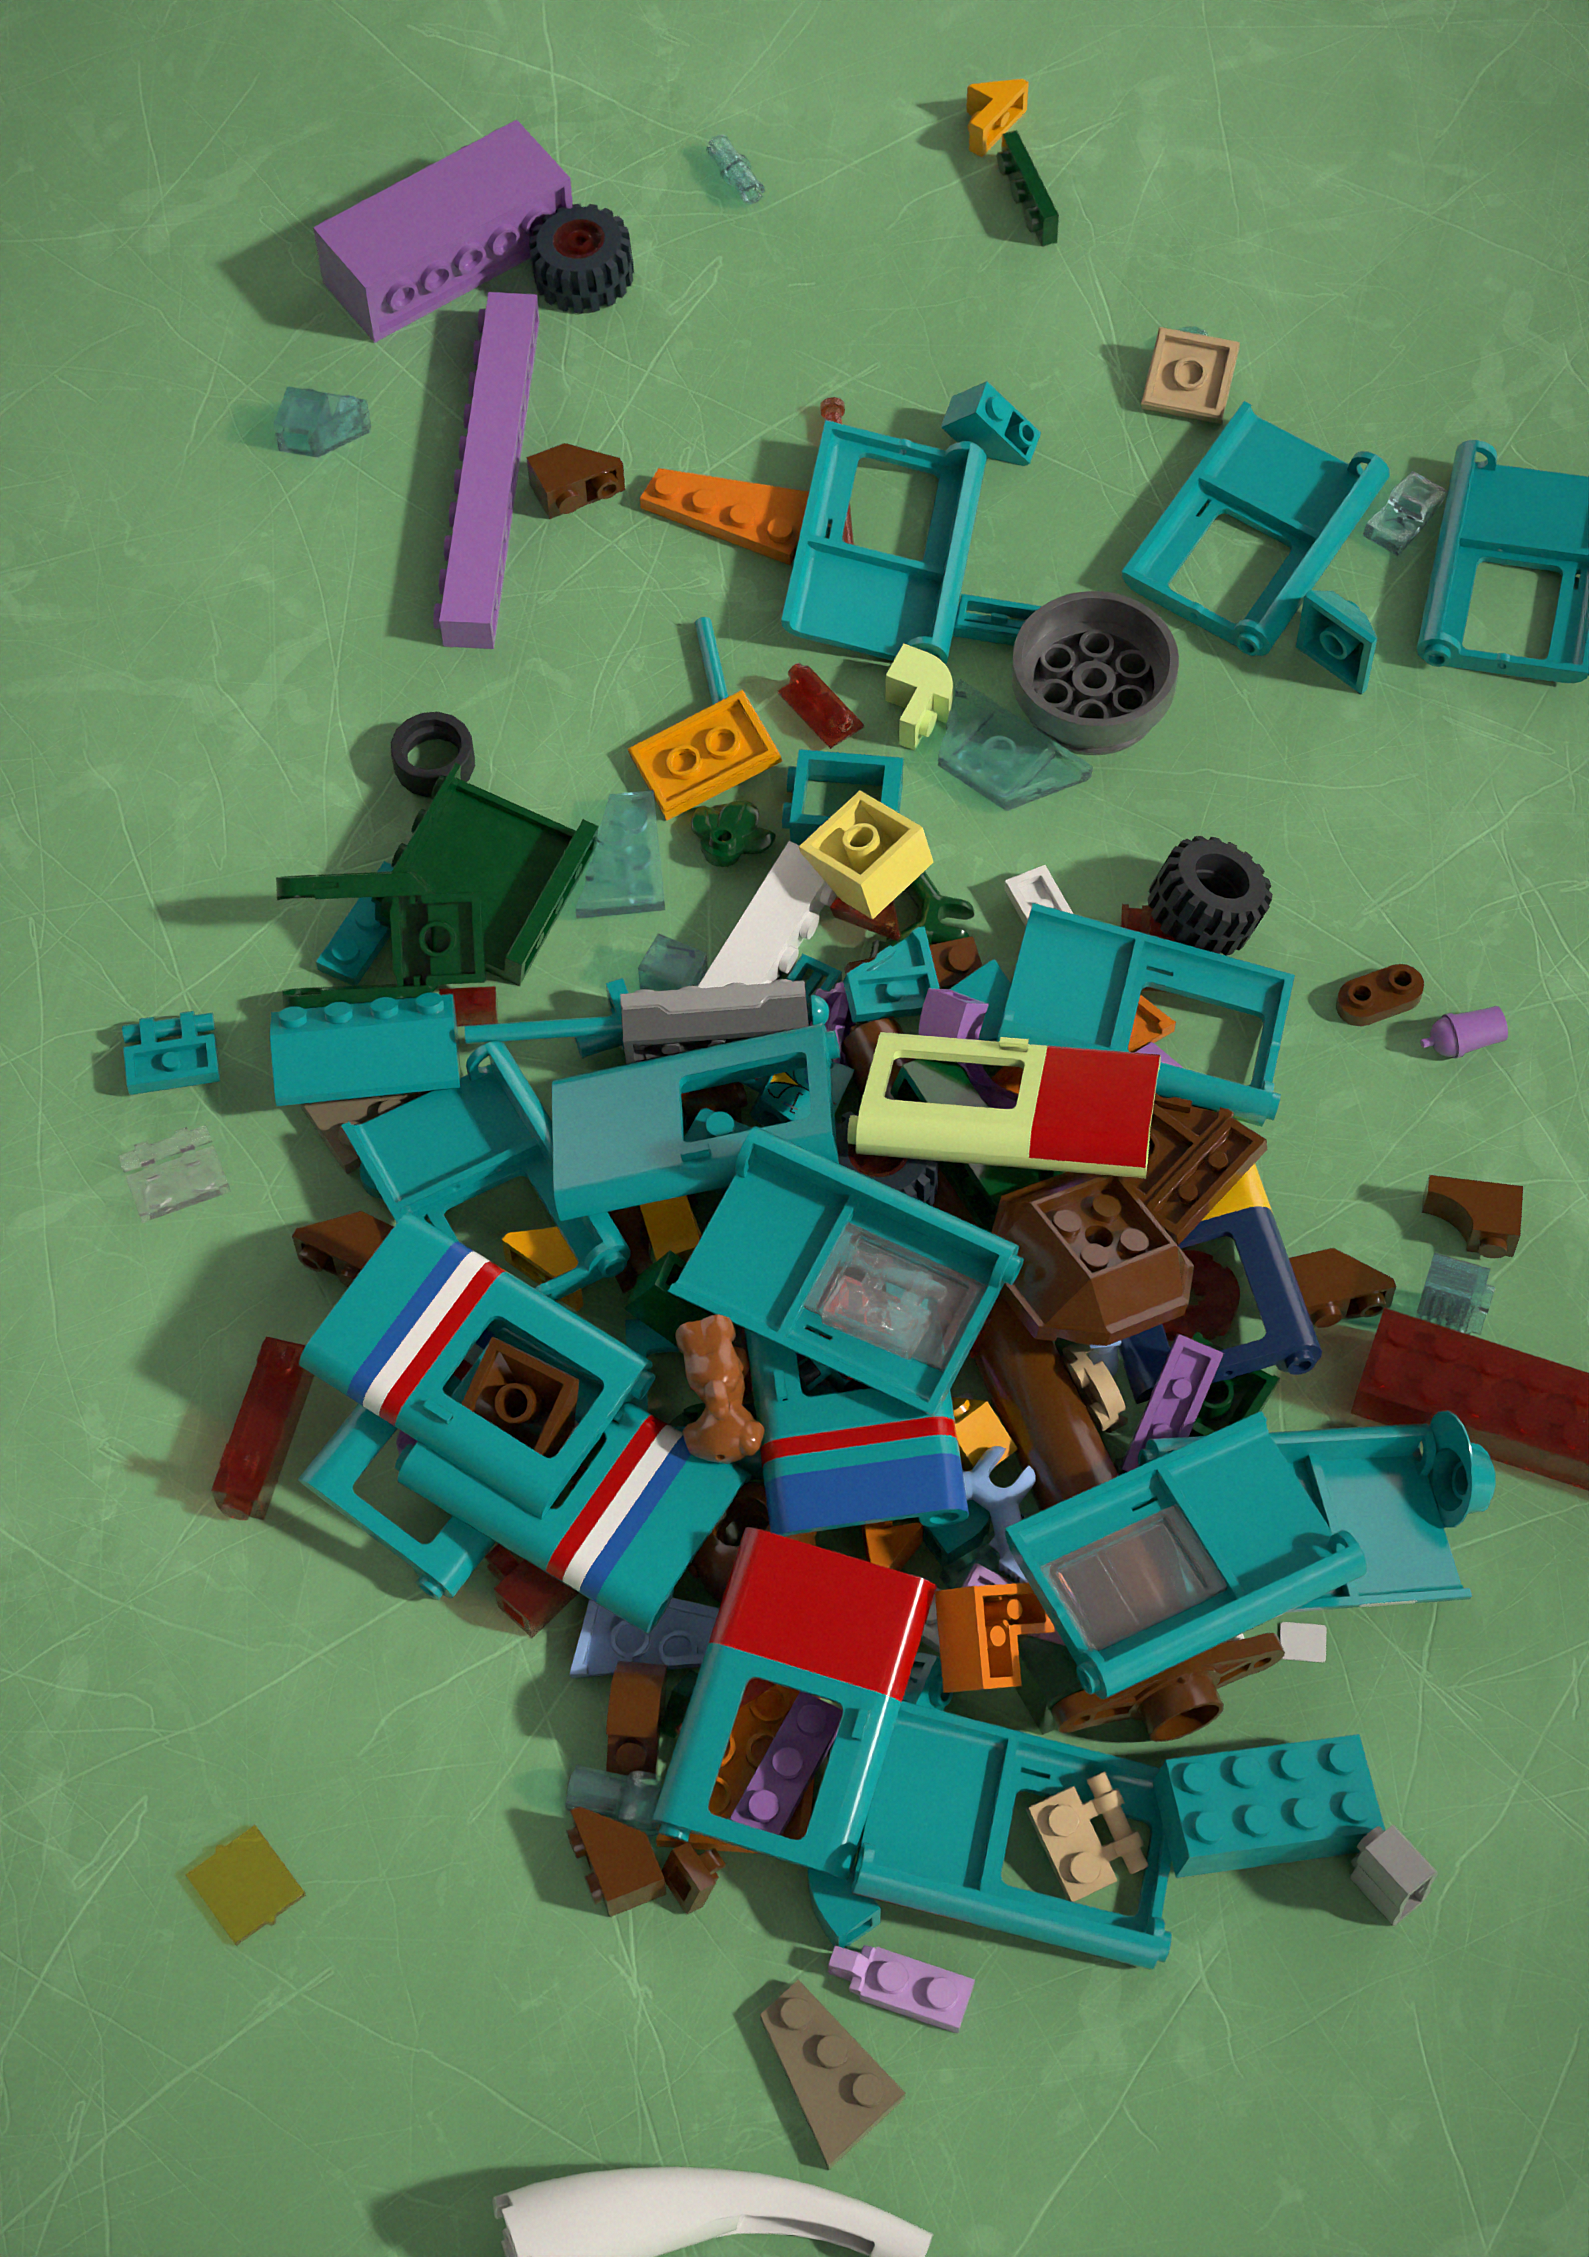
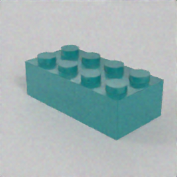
(1266, 1805)

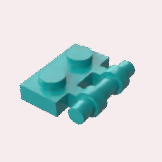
(171, 1062)

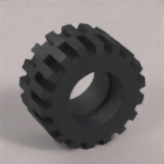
(1209, 895)

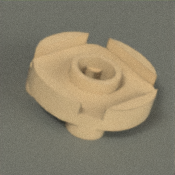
(1095, 1387)

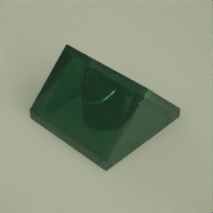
(1046, 1678)

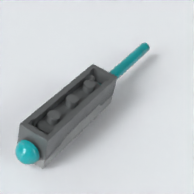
(680, 1019)

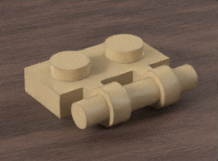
(1072, 1843)

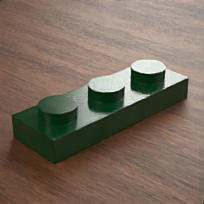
(1028, 188)

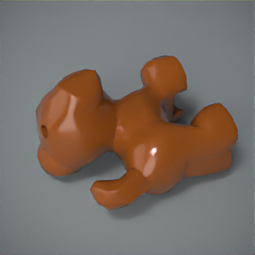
(717, 1376)

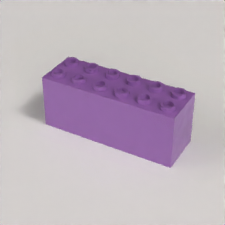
(440, 230)

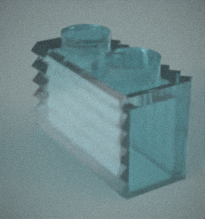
(1456, 1295)

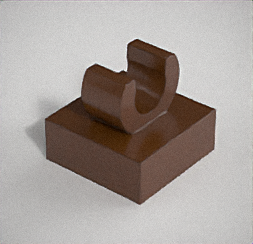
(691, 1876)

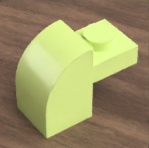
(923, 688)

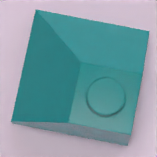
(1337, 637)

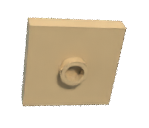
(1190, 375)

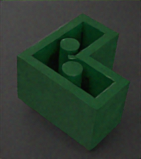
(656, 1306)

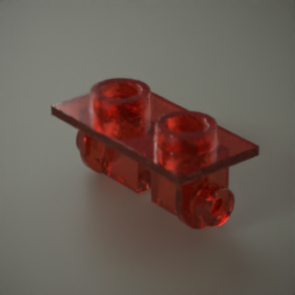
(819, 706)

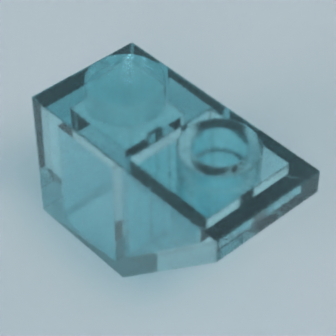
(319, 421)

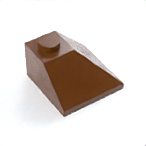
(524, 1397)

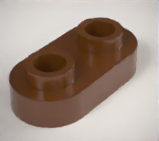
(1383, 995)

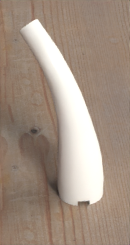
(676, 2207)

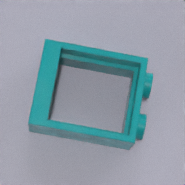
(837, 768)

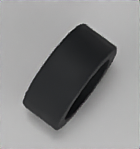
(430, 727)

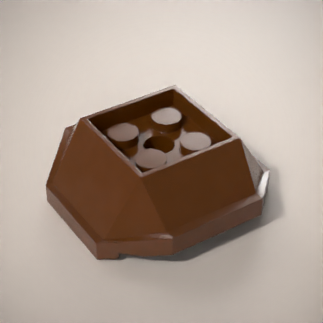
(1091, 1260)

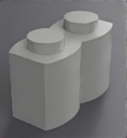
(1392, 1873)

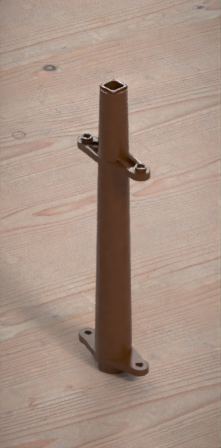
(1068, 1457)

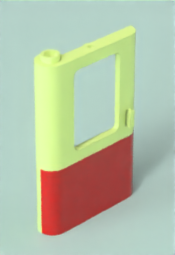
(1071, 1112)

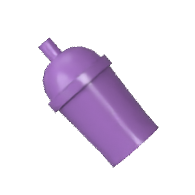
(1467, 1032)

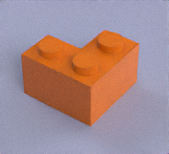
(981, 1631)

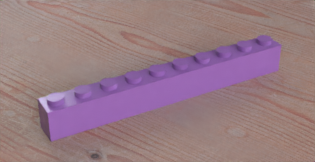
(489, 471)

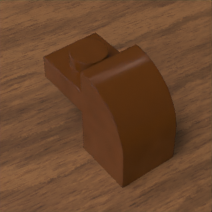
(635, 1717)

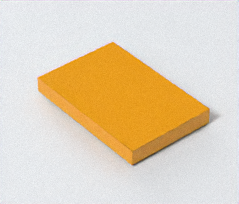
(704, 755)

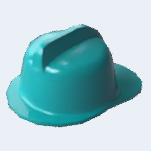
(1462, 1471)

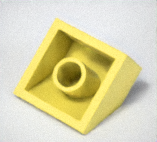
(868, 853)

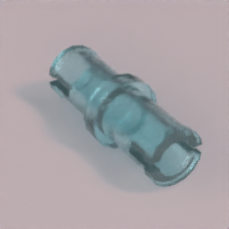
(735, 169)

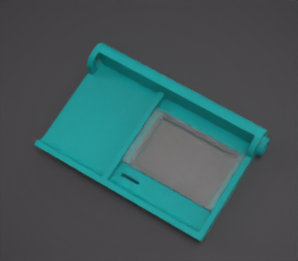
(791, 1237)
(1172, 1577)

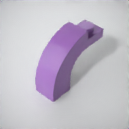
(960, 1016)

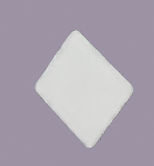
(1303, 1641)

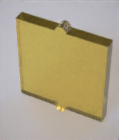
(245, 1885)

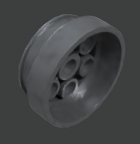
(1058, 665)

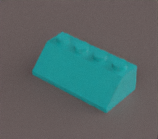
(364, 1049)

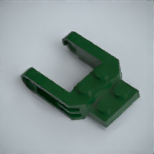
(432, 934)

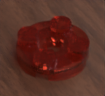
(1221, 1294)

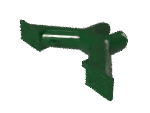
(932, 909)

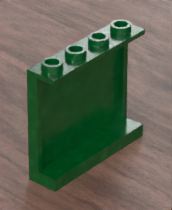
(507, 853)

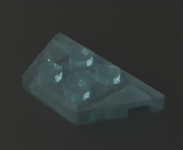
(1003, 753)

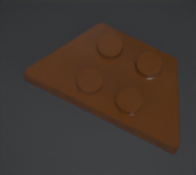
(1175, 1136)

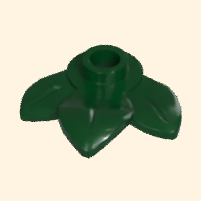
(730, 832)

